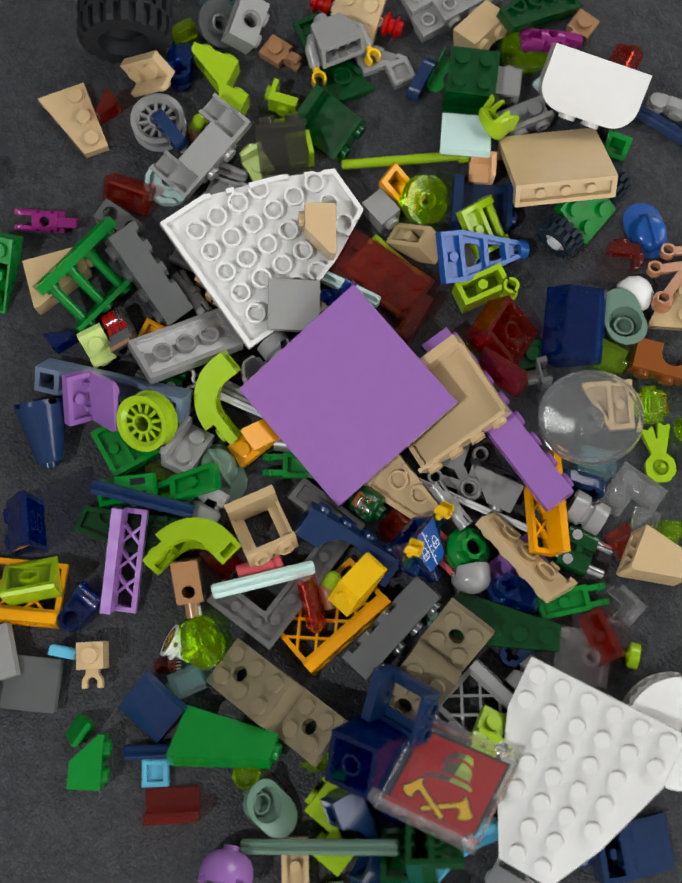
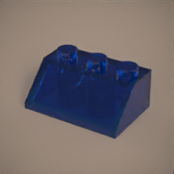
(574, 325)

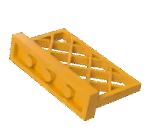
(33, 616)
(344, 635)

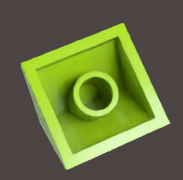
(31, 581)

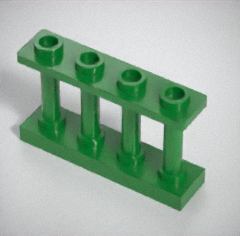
(68, 267)

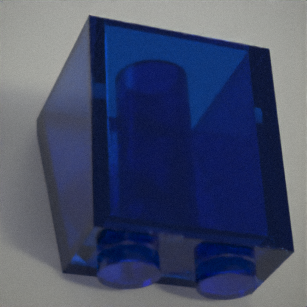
(363, 755)

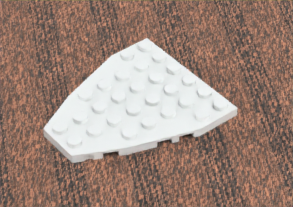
(254, 235)
(579, 771)

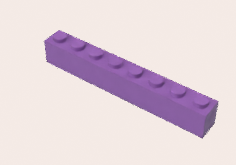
(523, 450)

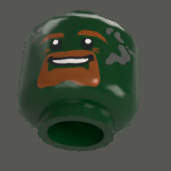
(367, 504)

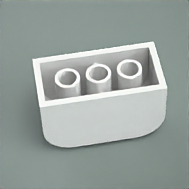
(591, 88)

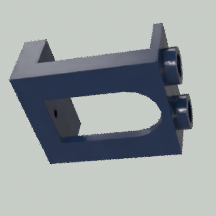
(379, 698)

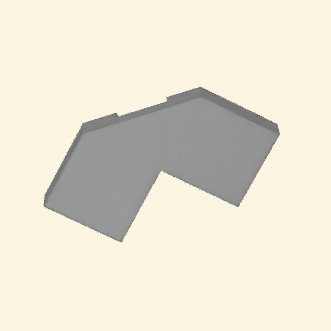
(396, 66)

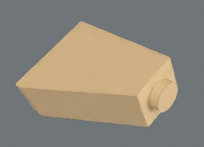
(37, 267)
(651, 558)

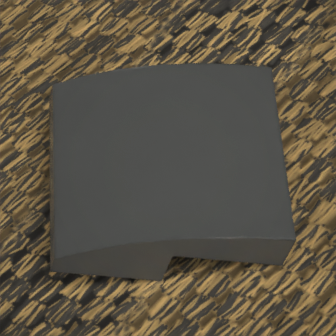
(36, 687)

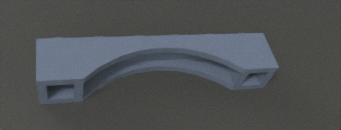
(49, 380)

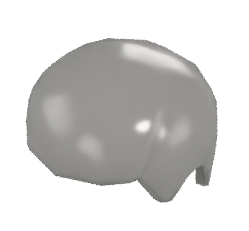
(471, 577)

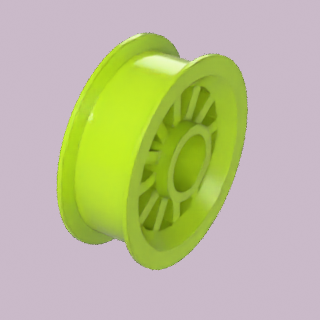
(146, 420)

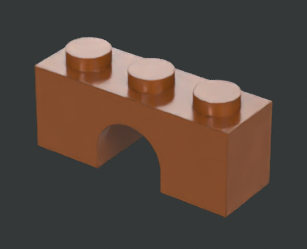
(647, 361)

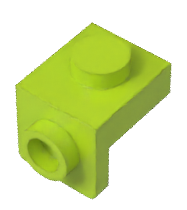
(280, 102)

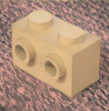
(479, 28)

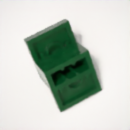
(469, 80)
(418, 857)

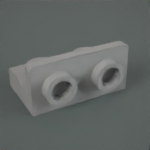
(532, 116)
(186, 447)

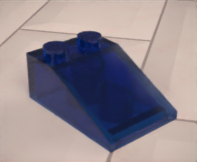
(25, 524)

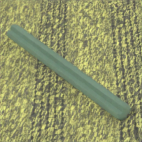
(353, 847)

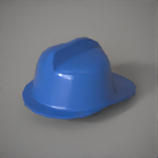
(645, 226)

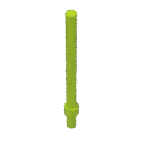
(401, 160)

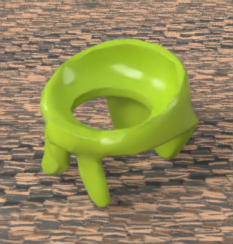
(495, 125)

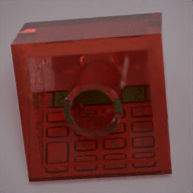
(502, 329)

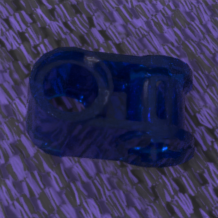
(181, 61)
(513, 593)
(81, 606)

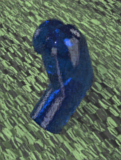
(330, 295)

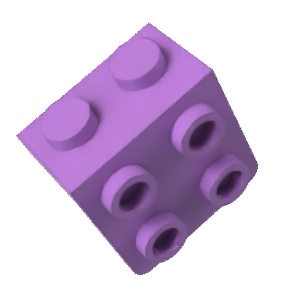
(89, 398)

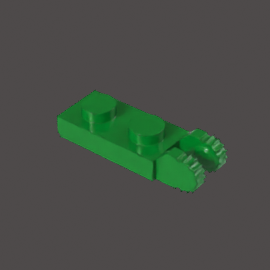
(291, 467)
(192, 482)
(572, 602)

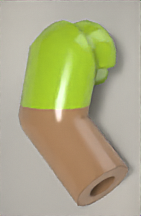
(196, 126)
(327, 586)

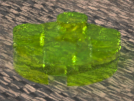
(512, 56)
(412, 195)
(192, 635)

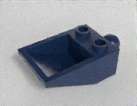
(635, 851)

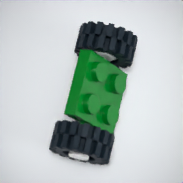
(579, 220)

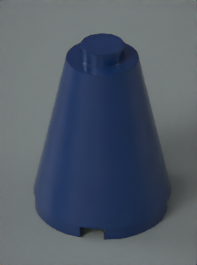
(44, 429)

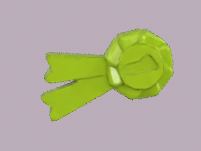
(659, 464)

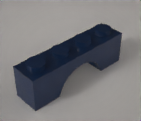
(321, 526)
(350, 812)

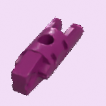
(541, 39)
(57, 221)

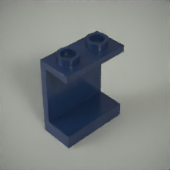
(466, 194)

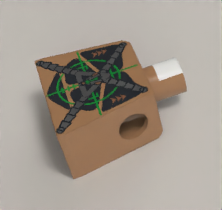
(189, 573)

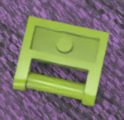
(474, 219)

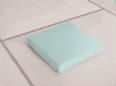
(464, 136)

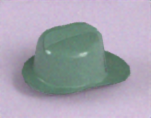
(624, 317)
(232, 476)
(270, 808)

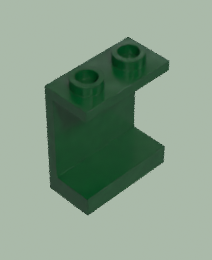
(331, 123)

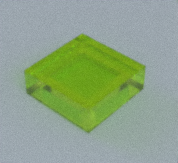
(184, 31)

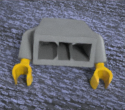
(336, 40)

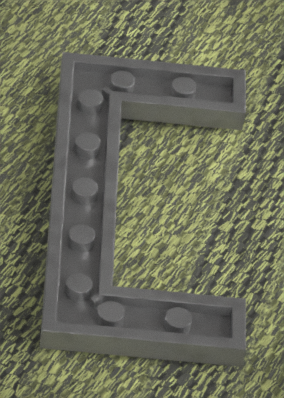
(270, 624)

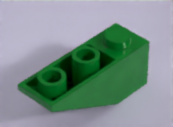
(9, 264)

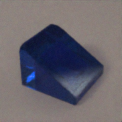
(61, 340)

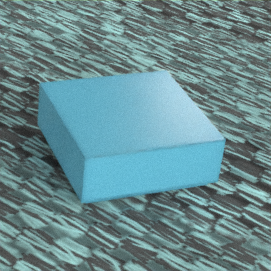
(62, 651)
(155, 773)

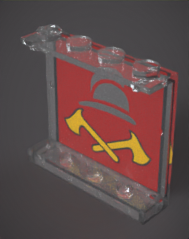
(449, 784)

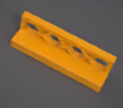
(552, 527)

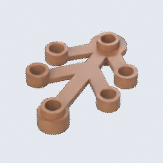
(656, 304)

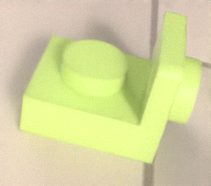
(250, 161)
(96, 345)

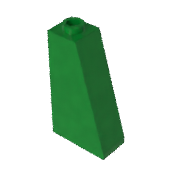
(221, 742)

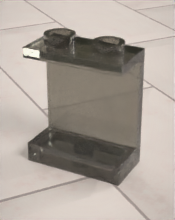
(282, 145)

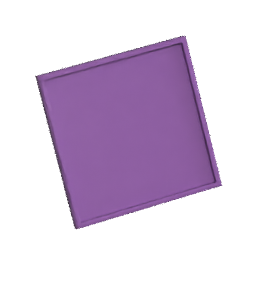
(347, 395)

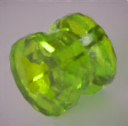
(246, 778)

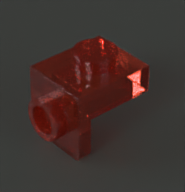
(623, 248)

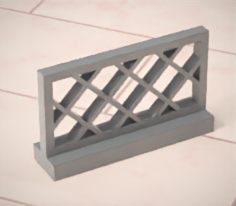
(488, 681)

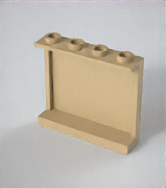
(558, 167)
(466, 422)

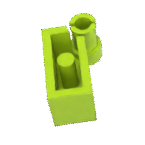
(484, 287)

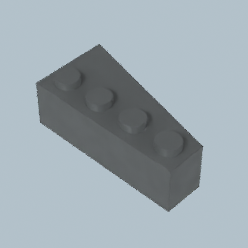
(147, 274)
(392, 627)

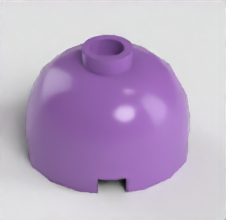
(226, 866)

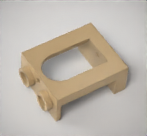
(254, 504)

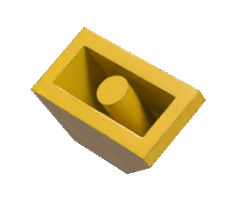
(357, 584)

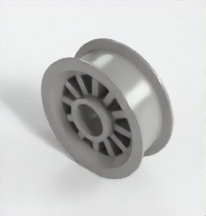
(145, 129)

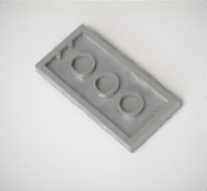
(184, 345)

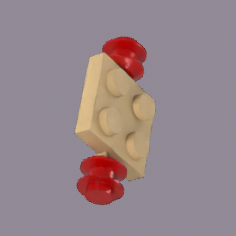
(363, 11)

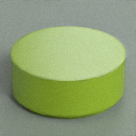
(633, 655)

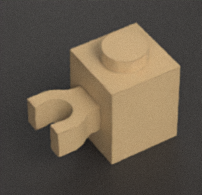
(92, 658)

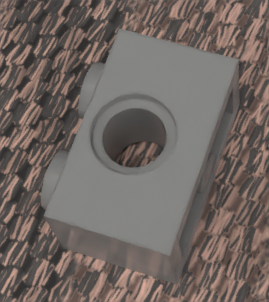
(240, 35)

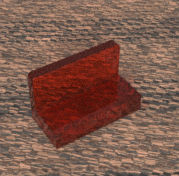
(172, 805)

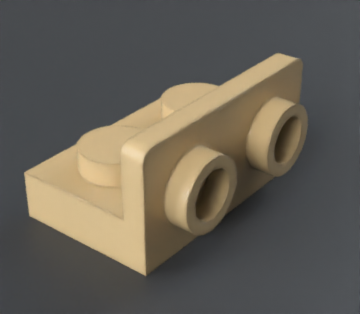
(149, 72)

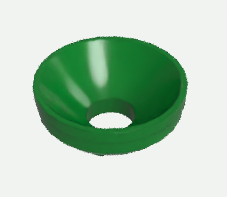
(457, 550)

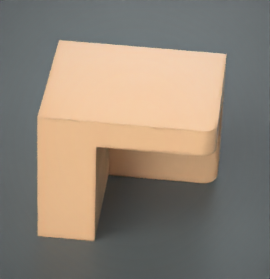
(482, 169)

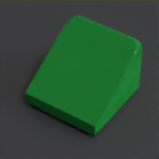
(617, 144)
(79, 730)

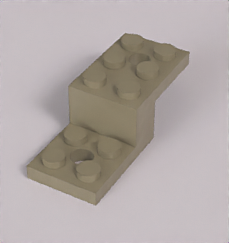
(439, 657)
(275, 701)

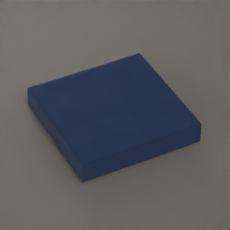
(152, 706)

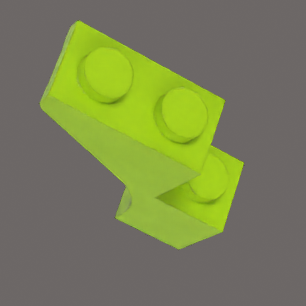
(222, 73)
(314, 808)

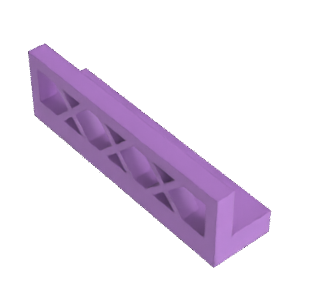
(114, 559)

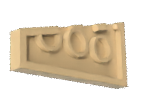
(536, 571)

